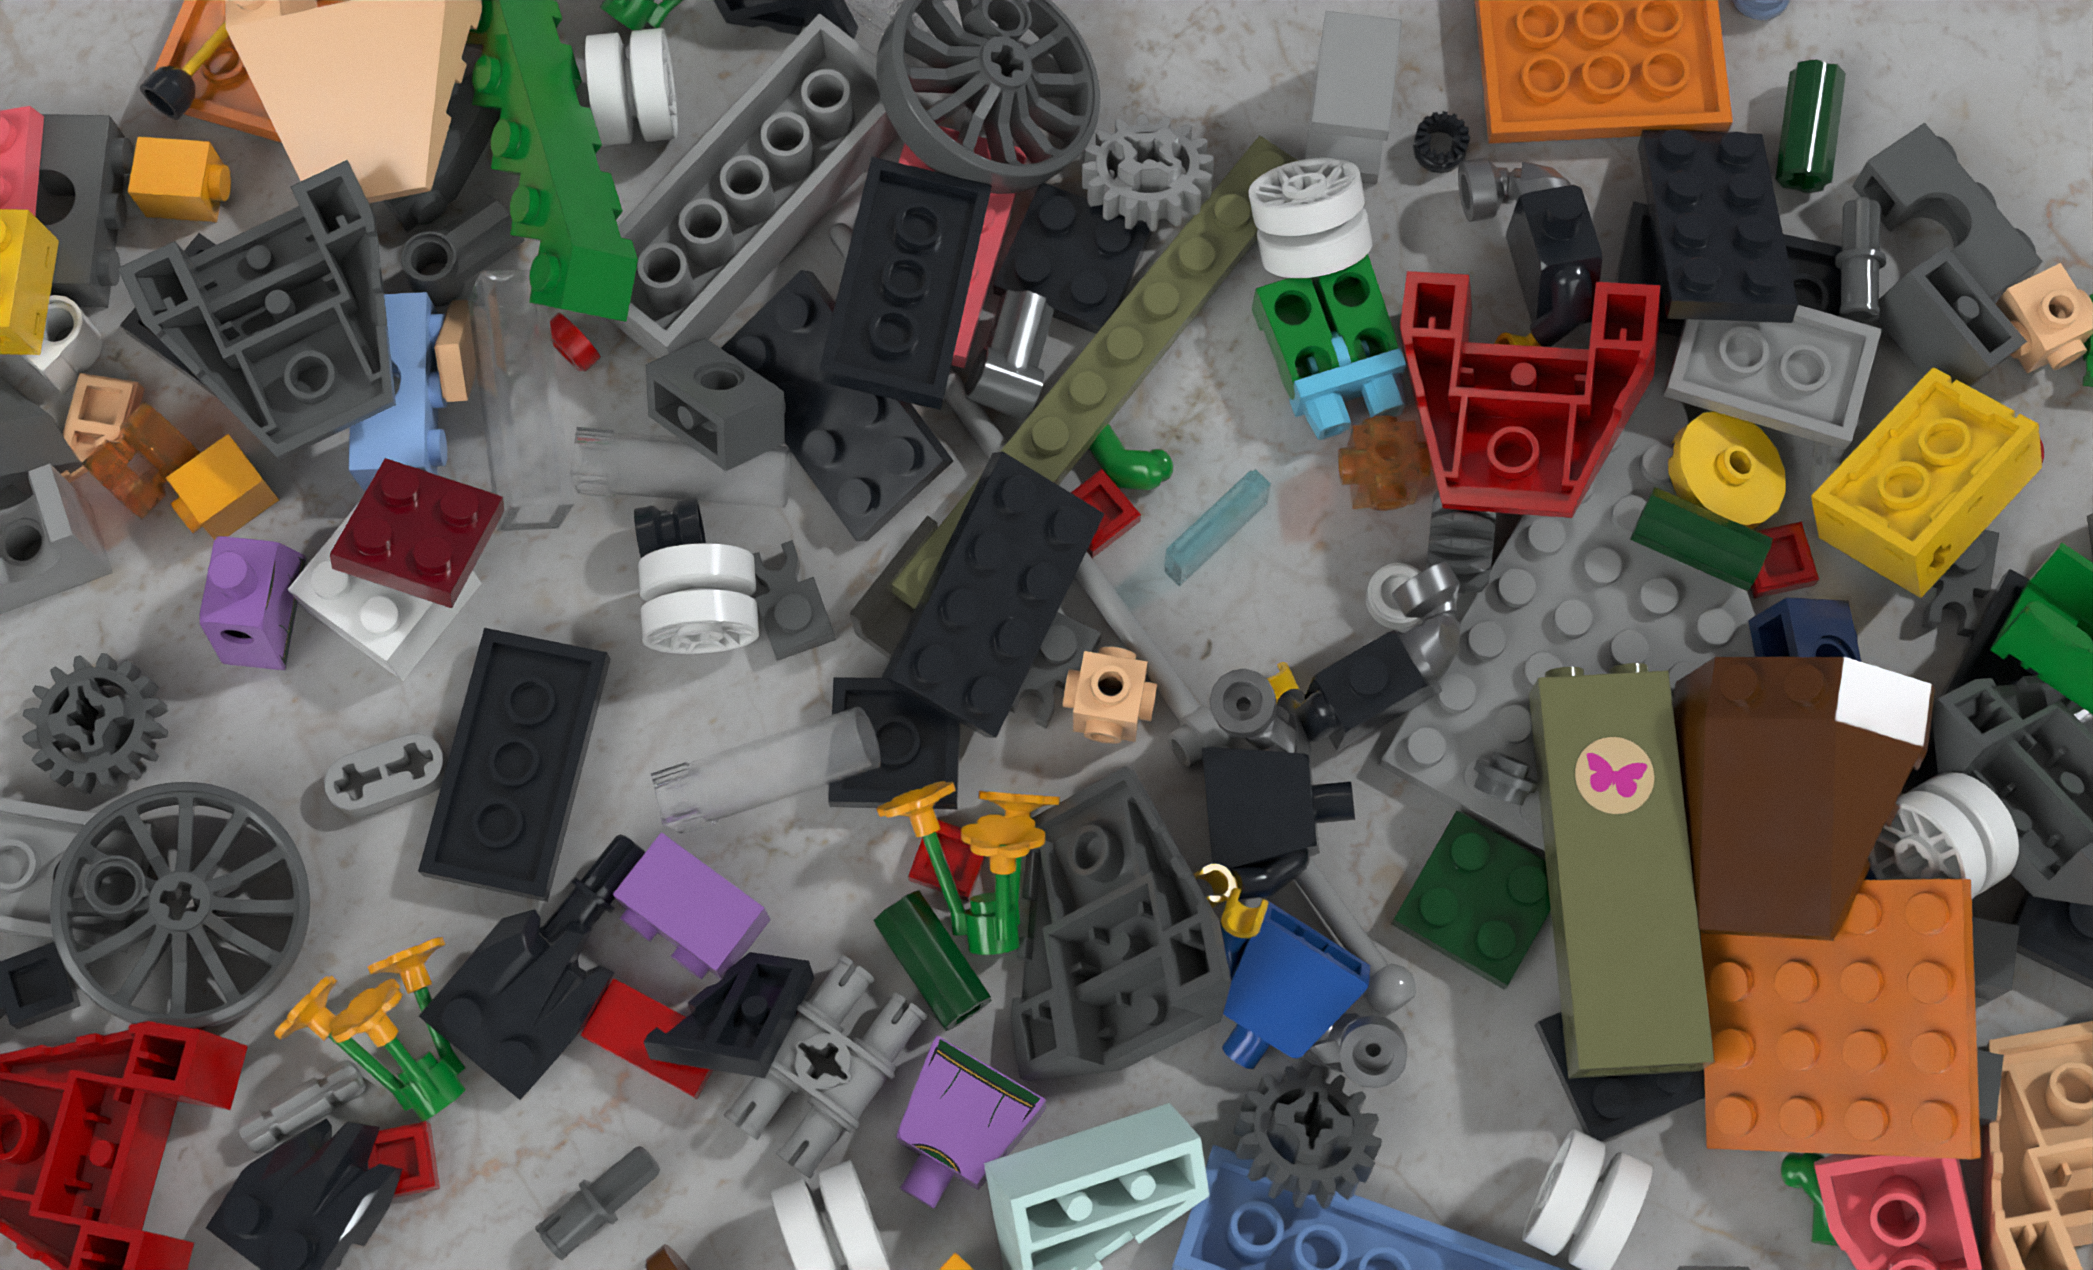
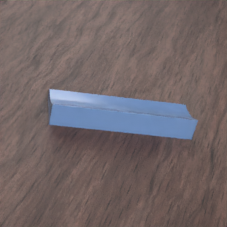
(1251, 1231)

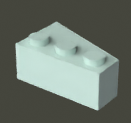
(1095, 1190)

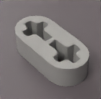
(382, 761)

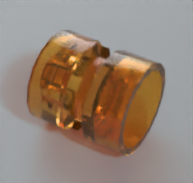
(157, 443)

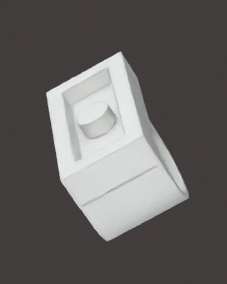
(65, 359)

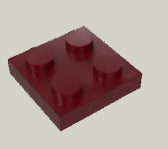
(417, 533)

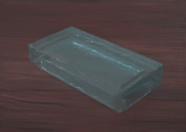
(1216, 526)

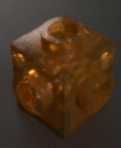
(1373, 478)

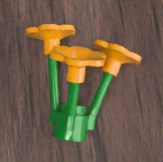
(995, 916)
(426, 1082)

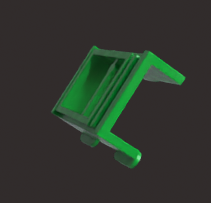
(2054, 626)

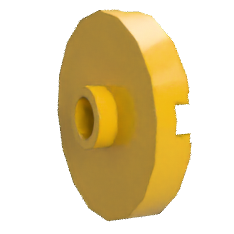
(1728, 468)

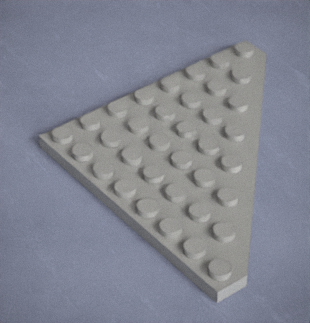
(1568, 599)

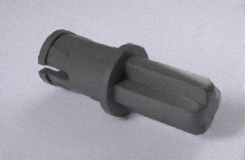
(1860, 260)
(597, 1202)

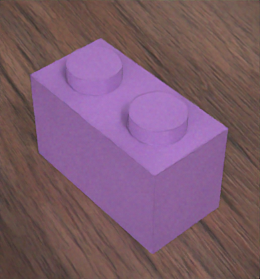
(690, 908)

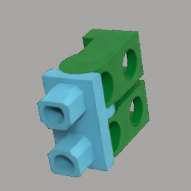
(1333, 345)

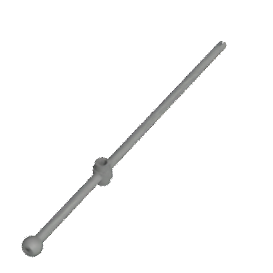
(1389, 984)

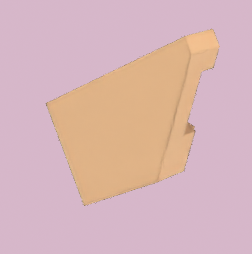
(456, 353)
(96, 414)

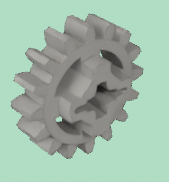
(1147, 172)

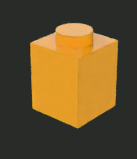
(178, 179)
(220, 490)

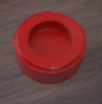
(572, 343)

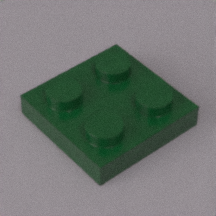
(1478, 900)

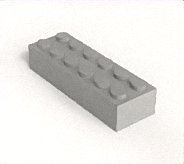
(753, 188)

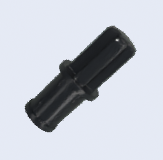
(595, 890)

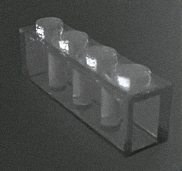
(520, 402)

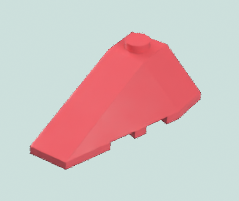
(1899, 1212)

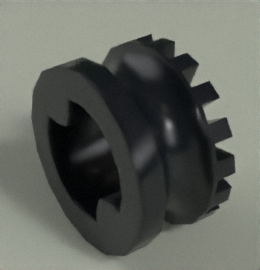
(1444, 124)

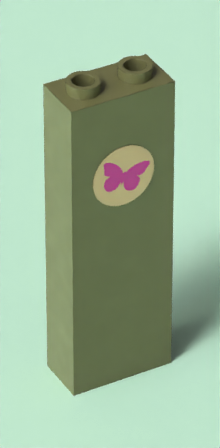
(1619, 873)

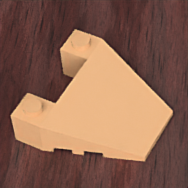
(357, 82)
(2040, 1152)

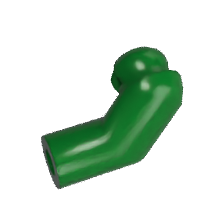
(1130, 467)
(1799, 1172)

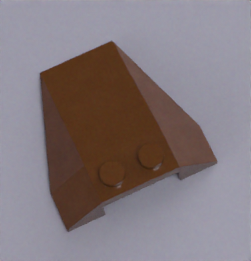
(1791, 785)

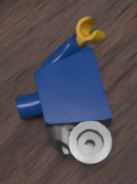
(1294, 993)

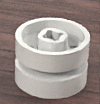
(631, 87)
(1310, 217)
(698, 598)
(1948, 832)
(1589, 1206)
(834, 1232)

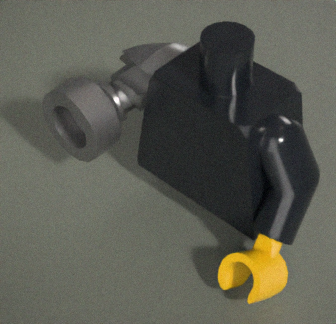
(1548, 242)
(1386, 673)
(1265, 798)

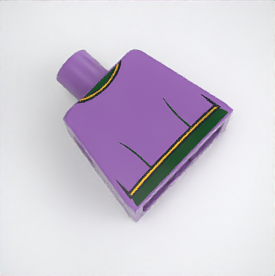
(250, 596)
(960, 1120)

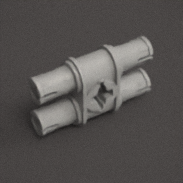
(833, 1100)

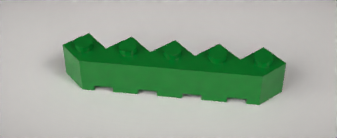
(553, 150)

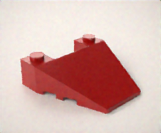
(1519, 421)
(89, 1137)

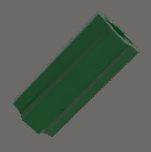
(1810, 126)
(1701, 539)
(932, 960)

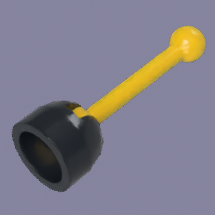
(172, 88)

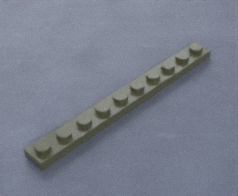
(1125, 346)

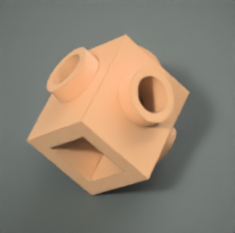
(2050, 317)
(1103, 716)

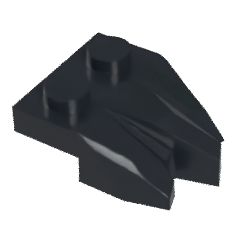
(519, 1000)
(307, 1200)

